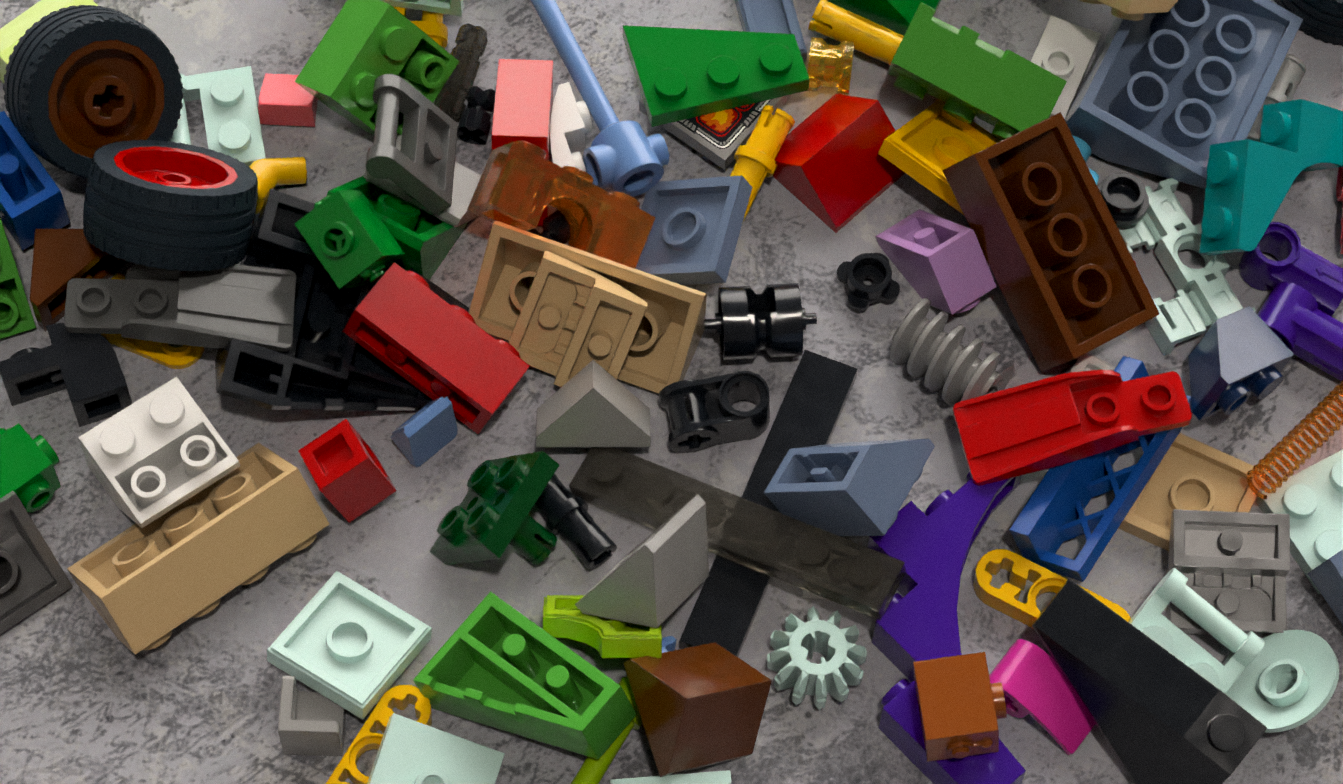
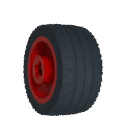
(169, 205)

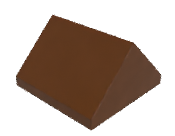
(698, 706)

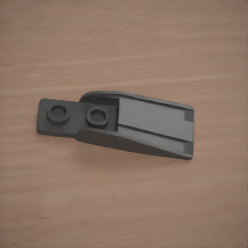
(188, 306)

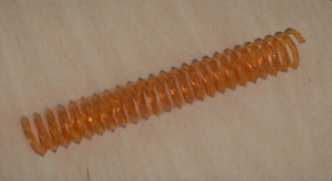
(1275, 452)

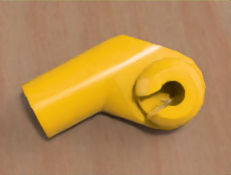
(277, 172)

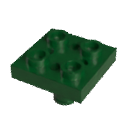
(498, 512)

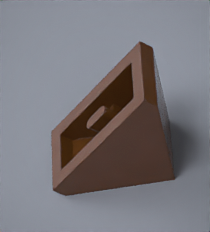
(56, 260)

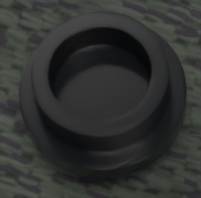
(1124, 198)

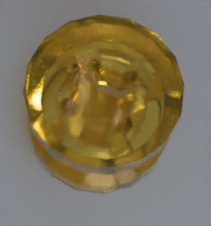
(830, 65)

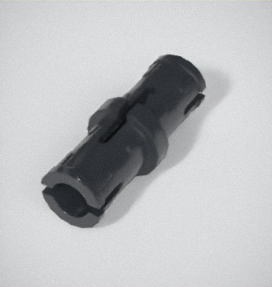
(570, 519)

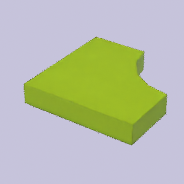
(608, 636)

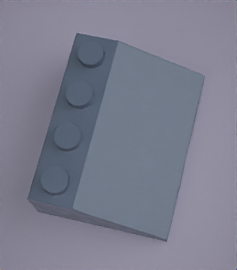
(1181, 84)

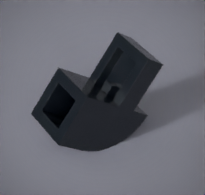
(73, 362)

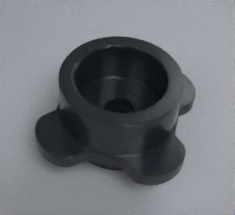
(871, 266)

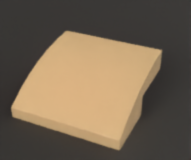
(574, 320)

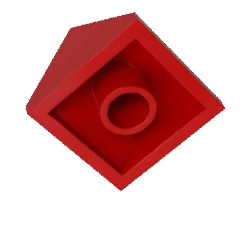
(835, 159)

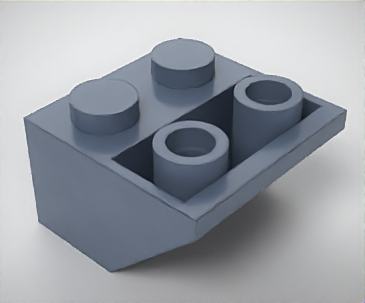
(848, 484)

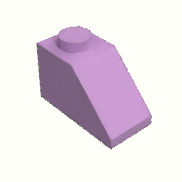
(939, 260)

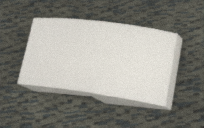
(568, 128)

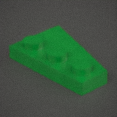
(710, 71)

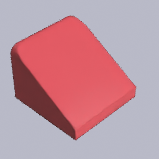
(286, 102)

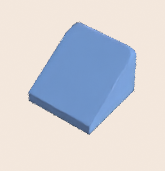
(426, 431)

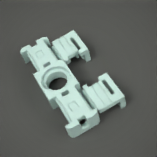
(1207, 289)

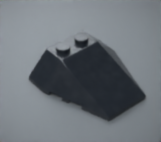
(324, 364)

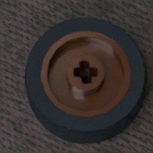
(90, 82)

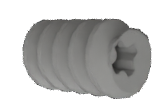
(943, 358)

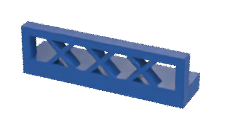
(1066, 490)

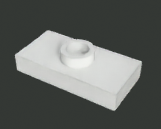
(1067, 53)

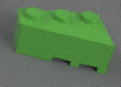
(972, 76)
(524, 682)

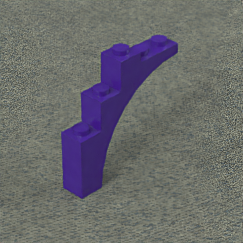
(926, 619)

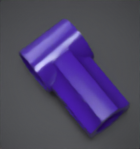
(1294, 265)
(1304, 328)

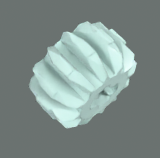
(813, 679)

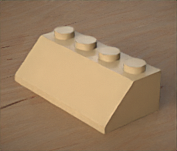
(200, 550)

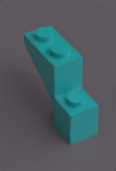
(1253, 177)

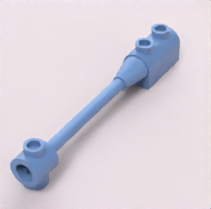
(621, 151)

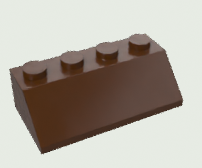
(1051, 242)

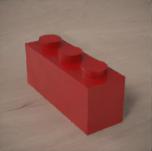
(436, 346)

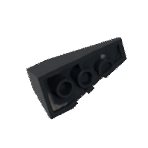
(1145, 701)

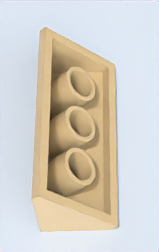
(664, 337)

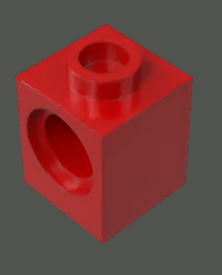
(347, 470)

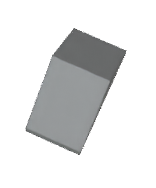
(593, 413)

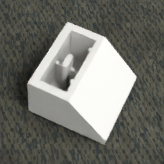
(157, 453)

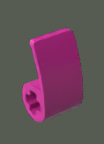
(1039, 688)

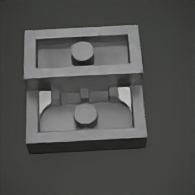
(1234, 565)

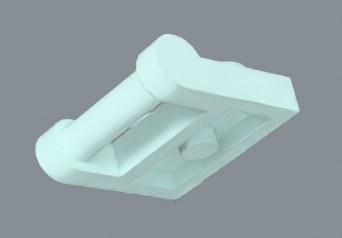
(228, 113)
(1157, 627)

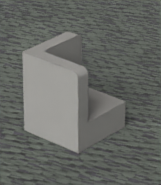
(309, 722)

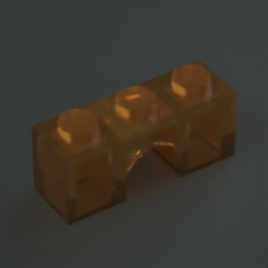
(522, 183)

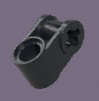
(712, 412)

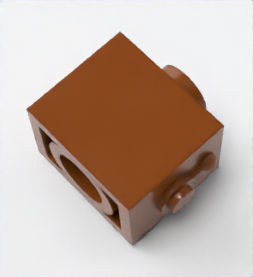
(958, 706)

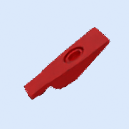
(1064, 420)

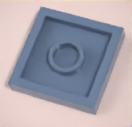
(694, 228)

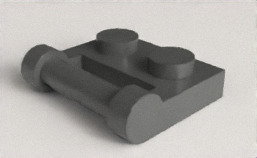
(427, 144)

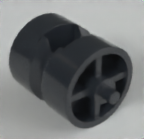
(760, 321)

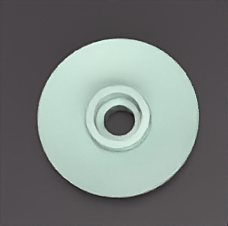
(1287, 680)

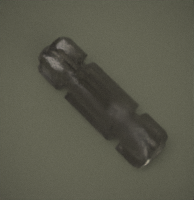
(470, 47)

